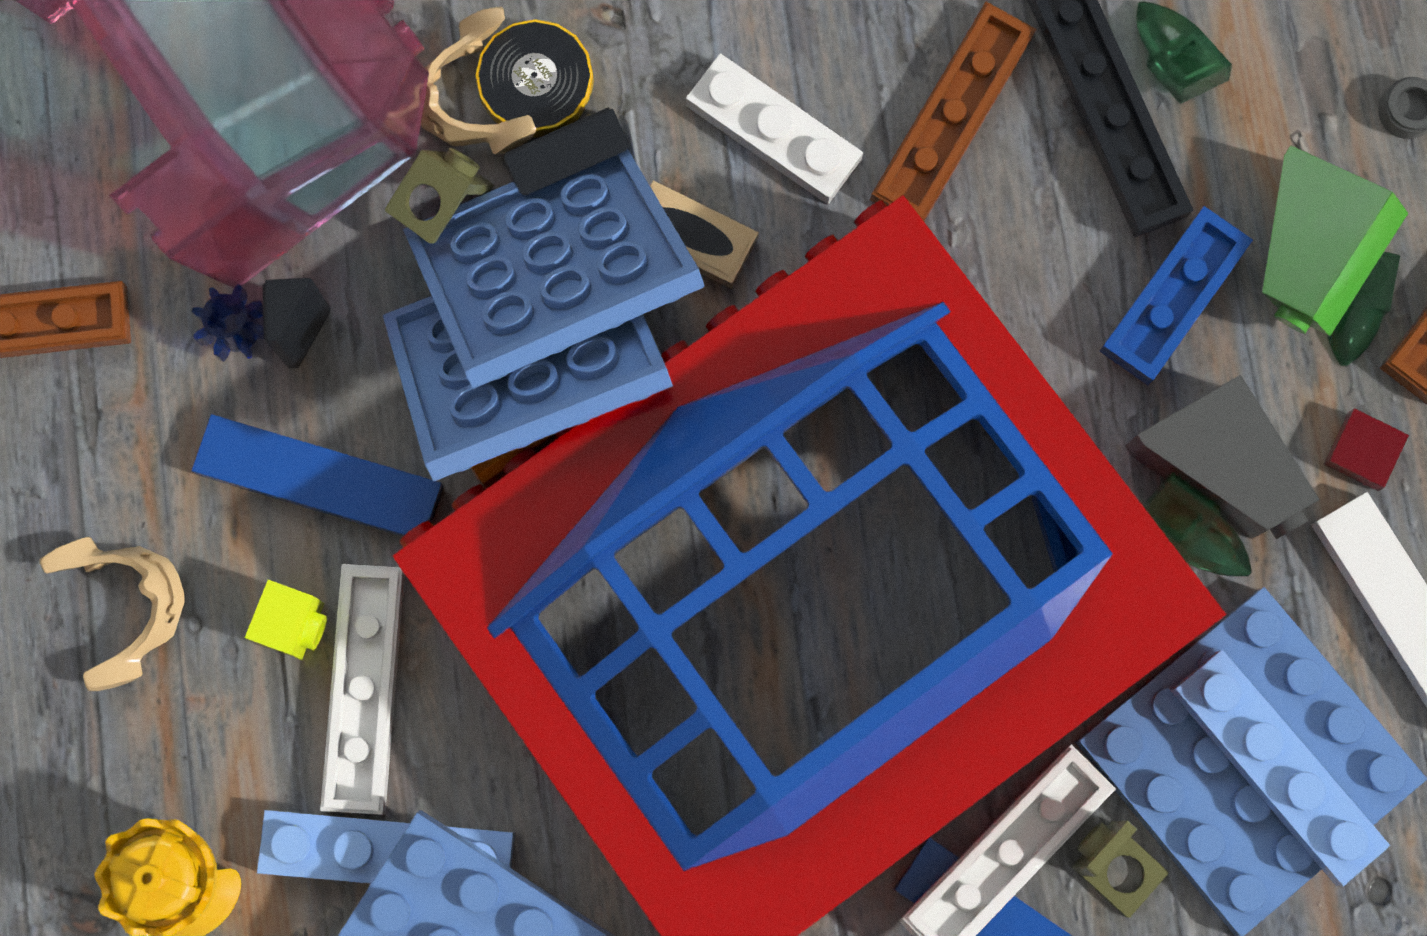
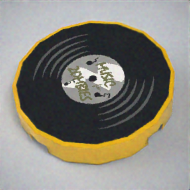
(537, 73)

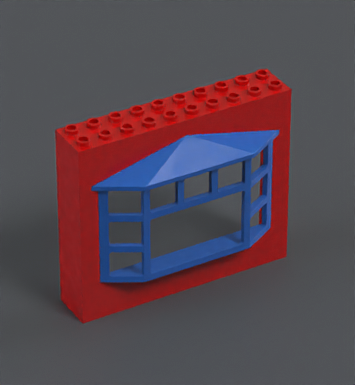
(926, 745)

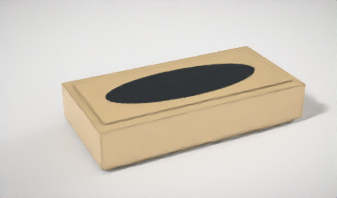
(713, 240)

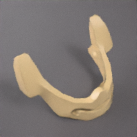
(501, 136)
(158, 582)

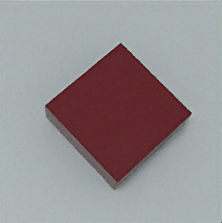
(1366, 449)

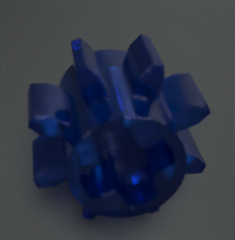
(213, 317)

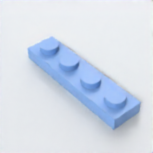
(1280, 768)
(347, 846)

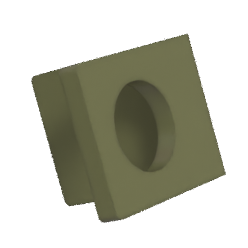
(451, 176)
(1101, 848)

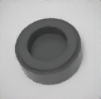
(1405, 108)

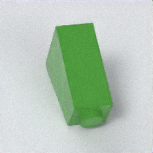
(1324, 240)

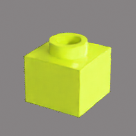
(287, 620)

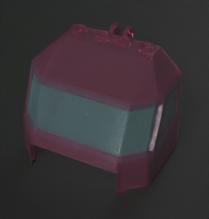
(267, 116)

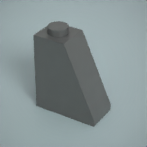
(1233, 458)

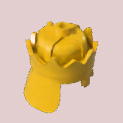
(164, 881)

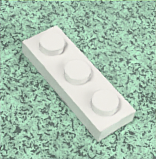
(774, 129)

